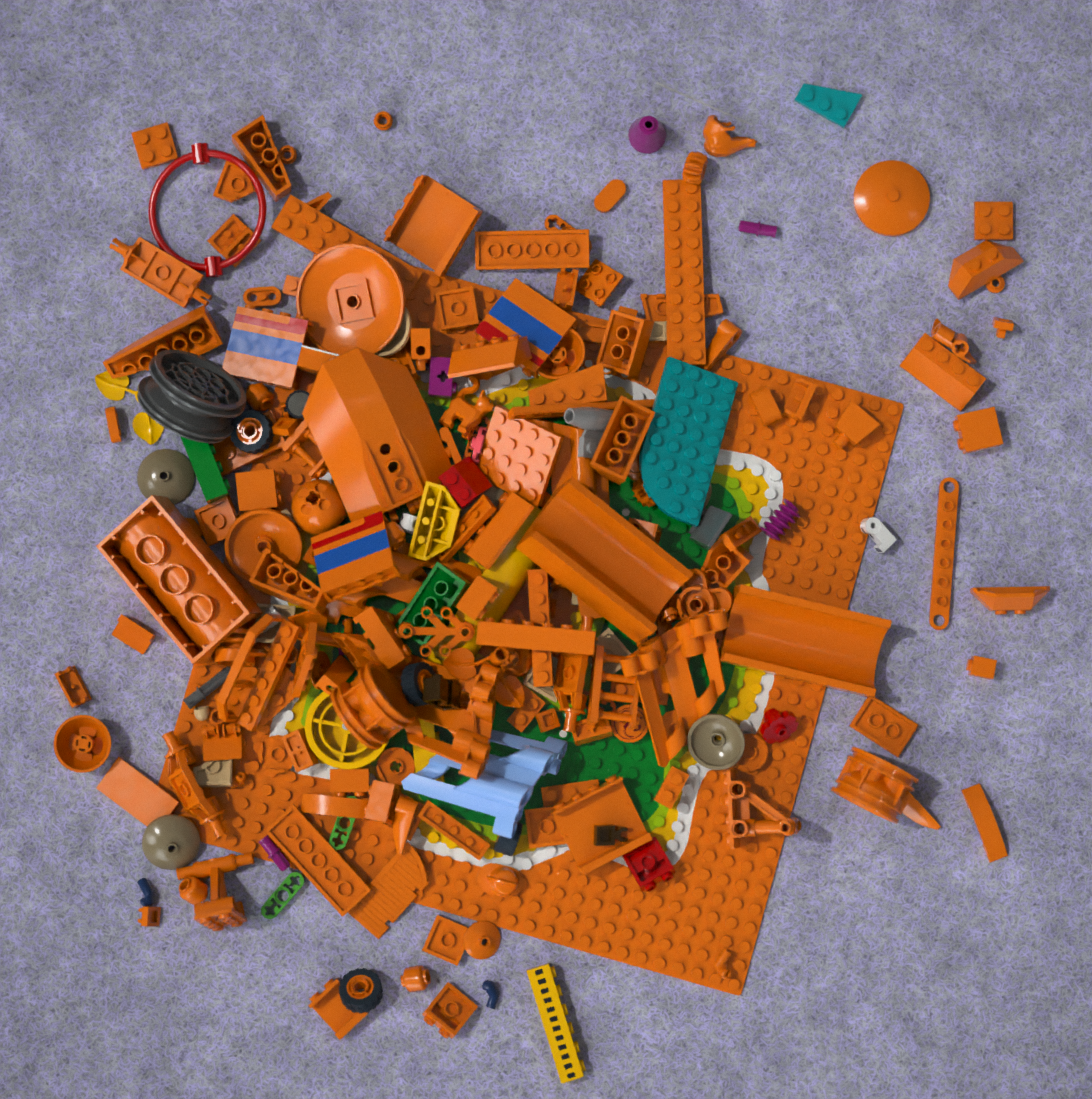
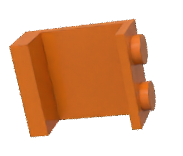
(332, 1011)

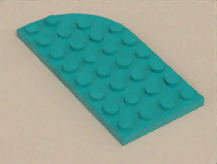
(685, 438)

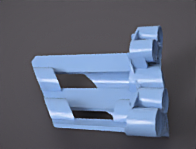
(504, 783)

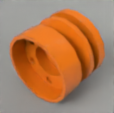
(232, 644)

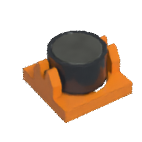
(293, 402)

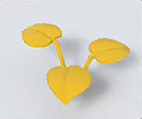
(115, 390)

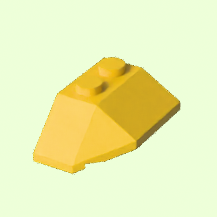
(434, 523)

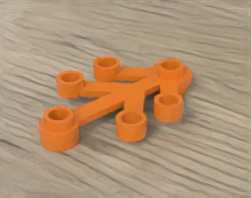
(440, 631)

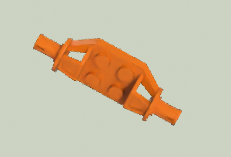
(570, 682)
(187, 788)

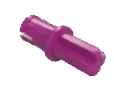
(757, 228)
(274, 853)

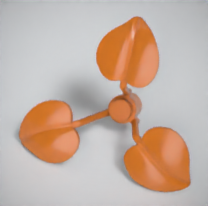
(461, 666)

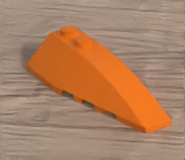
(189, 333)

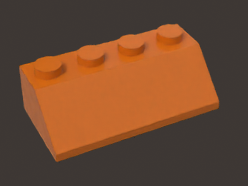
(489, 356)
(942, 372)
(621, 440)
(498, 529)

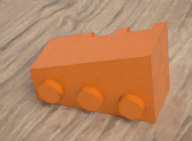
(385, 638)

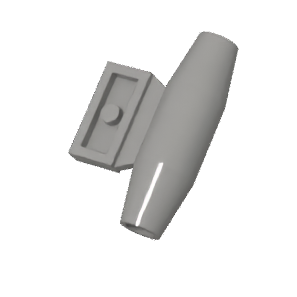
(593, 422)

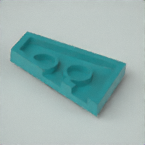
(829, 103)

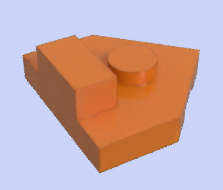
(233, 184)

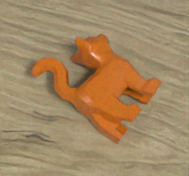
(465, 412)

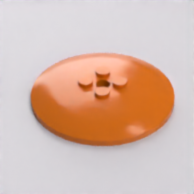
(326, 294)

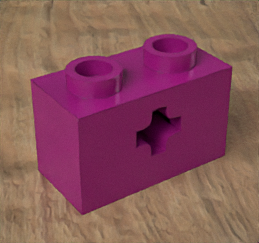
(436, 387)

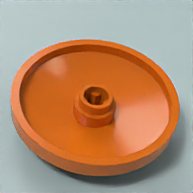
(891, 198)
(261, 530)

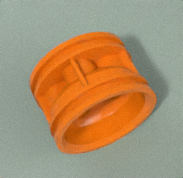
(373, 705)
(874, 784)

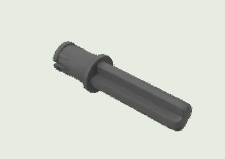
(207, 688)

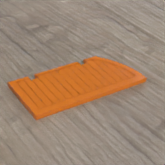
(391, 891)

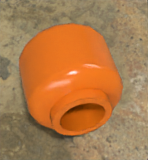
(259, 397)
(395, 534)
(193, 890)
(415, 978)

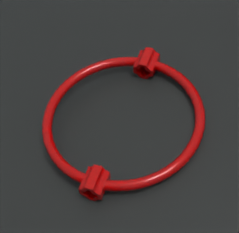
(200, 156)

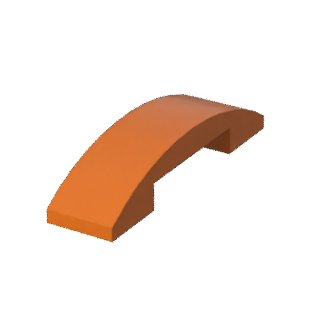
(333, 805)
(985, 822)

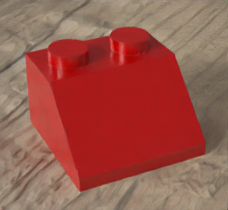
(465, 482)

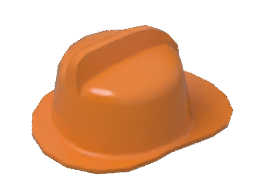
(499, 880)

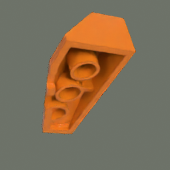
(724, 566)

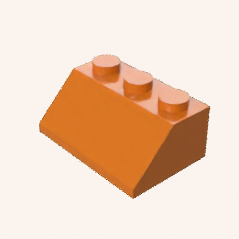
(625, 343)

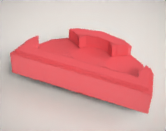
(477, 444)

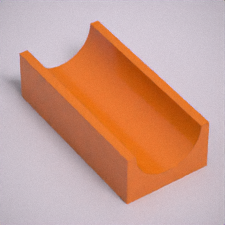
(603, 559)
(178, 578)
(803, 640)

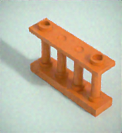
(294, 445)
(597, 695)

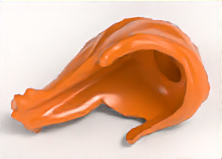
(719, 142)

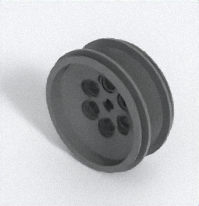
(191, 396)

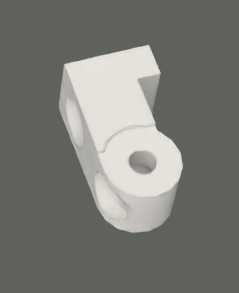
(408, 523)
(878, 532)

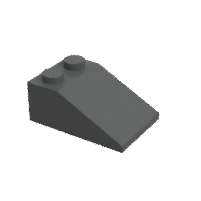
(709, 528)

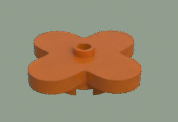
(698, 589)

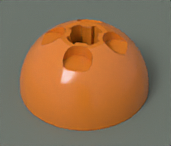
(574, 354)
(324, 512)
(74, 751)

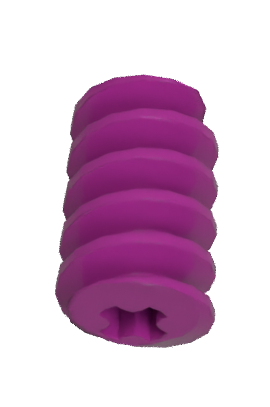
(781, 520)

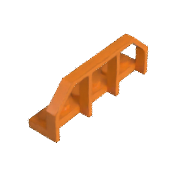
(268, 674)

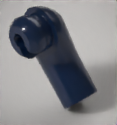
(147, 891)
(493, 992)

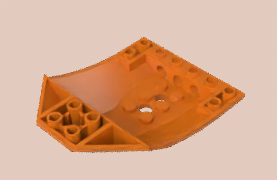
(355, 410)

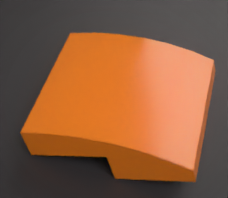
(231, 238)

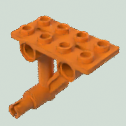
(739, 813)
(220, 909)

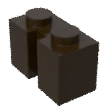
(441, 693)

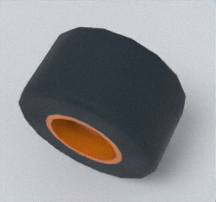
(506, 845)

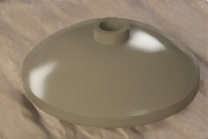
(179, 475)
(712, 752)
(170, 831)

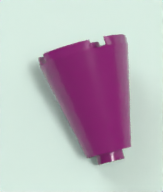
(647, 134)

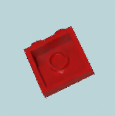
(649, 865)

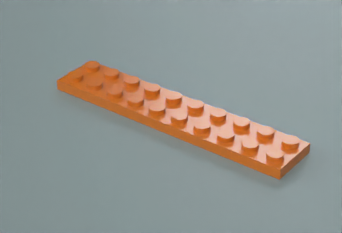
(684, 272)

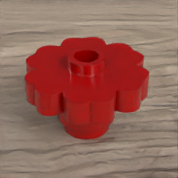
(778, 726)

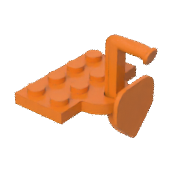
(312, 633)

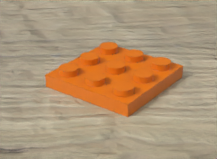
(281, 695)

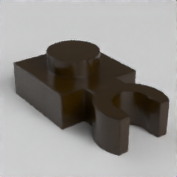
(607, 834)

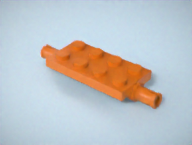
(161, 272)

